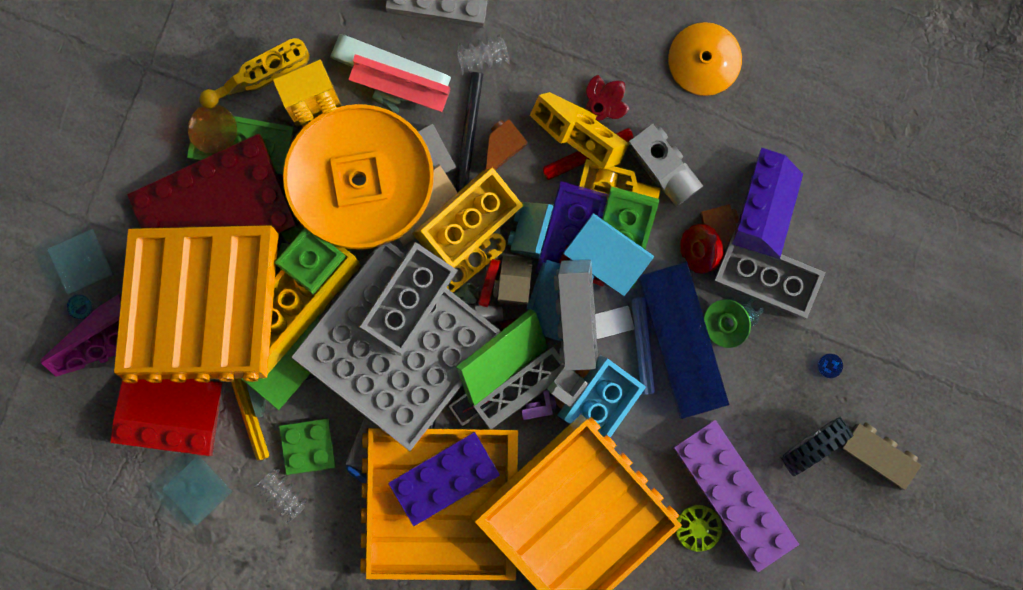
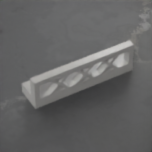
(522, 399)

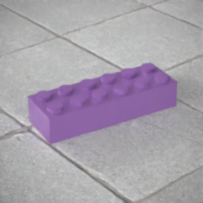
(735, 496)

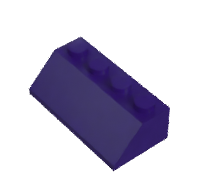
(768, 204)

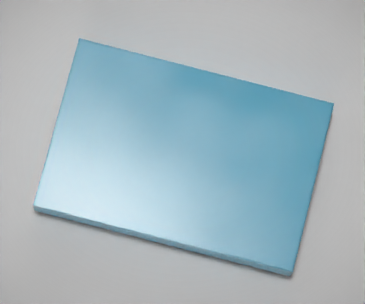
(612, 254)

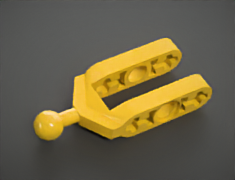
(243, 81)

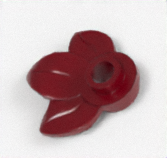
(608, 96)

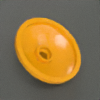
(703, 76)

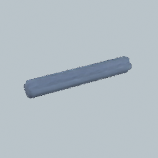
(643, 344)

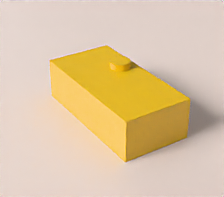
(468, 218)

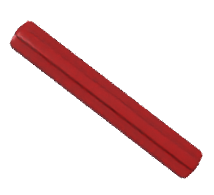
(576, 159)

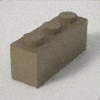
(882, 455)

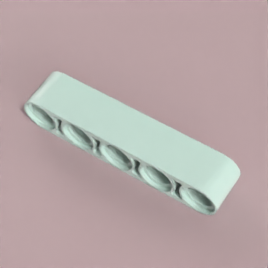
(347, 47)

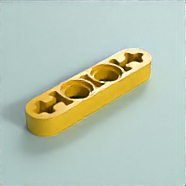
(468, 270)

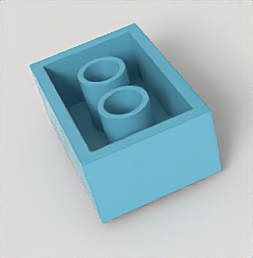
(606, 397)

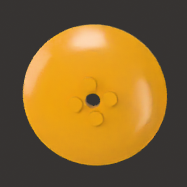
(353, 143)

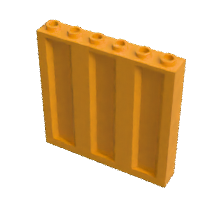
(197, 304)
(577, 514)
(446, 543)

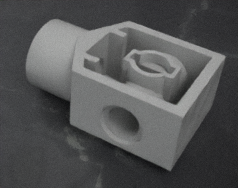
(668, 171)

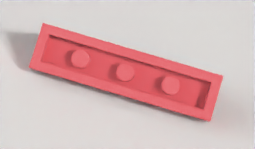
(399, 83)

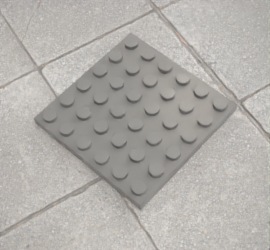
(390, 389)

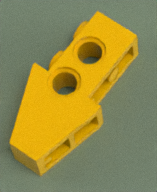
(579, 129)

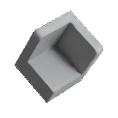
(567, 386)

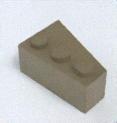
(514, 281)

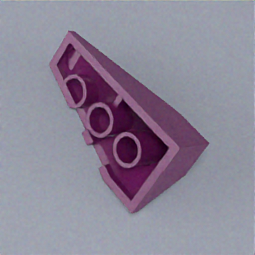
(89, 342)

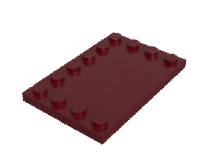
(218, 191)

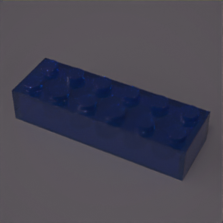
(683, 340)

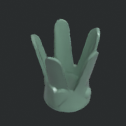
(387, 99)
(468, 293)

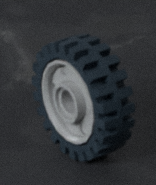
(816, 446)

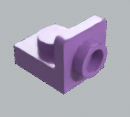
(535, 409)

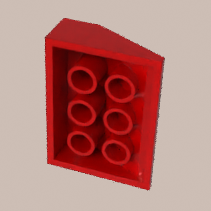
(168, 415)

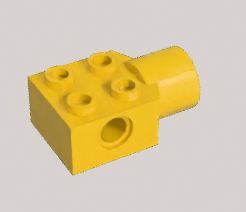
(602, 179)

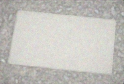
(613, 322)

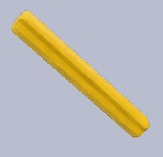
(250, 419)

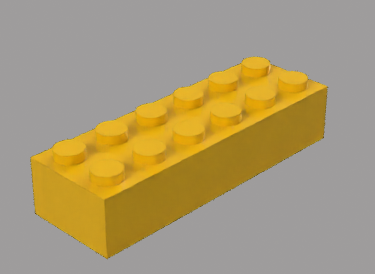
(307, 93)
(297, 308)

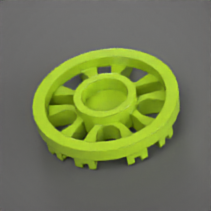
(699, 528)

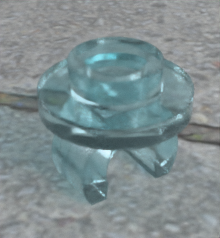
(754, 315)

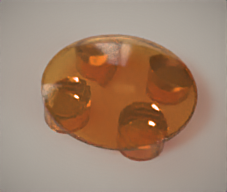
(212, 129)

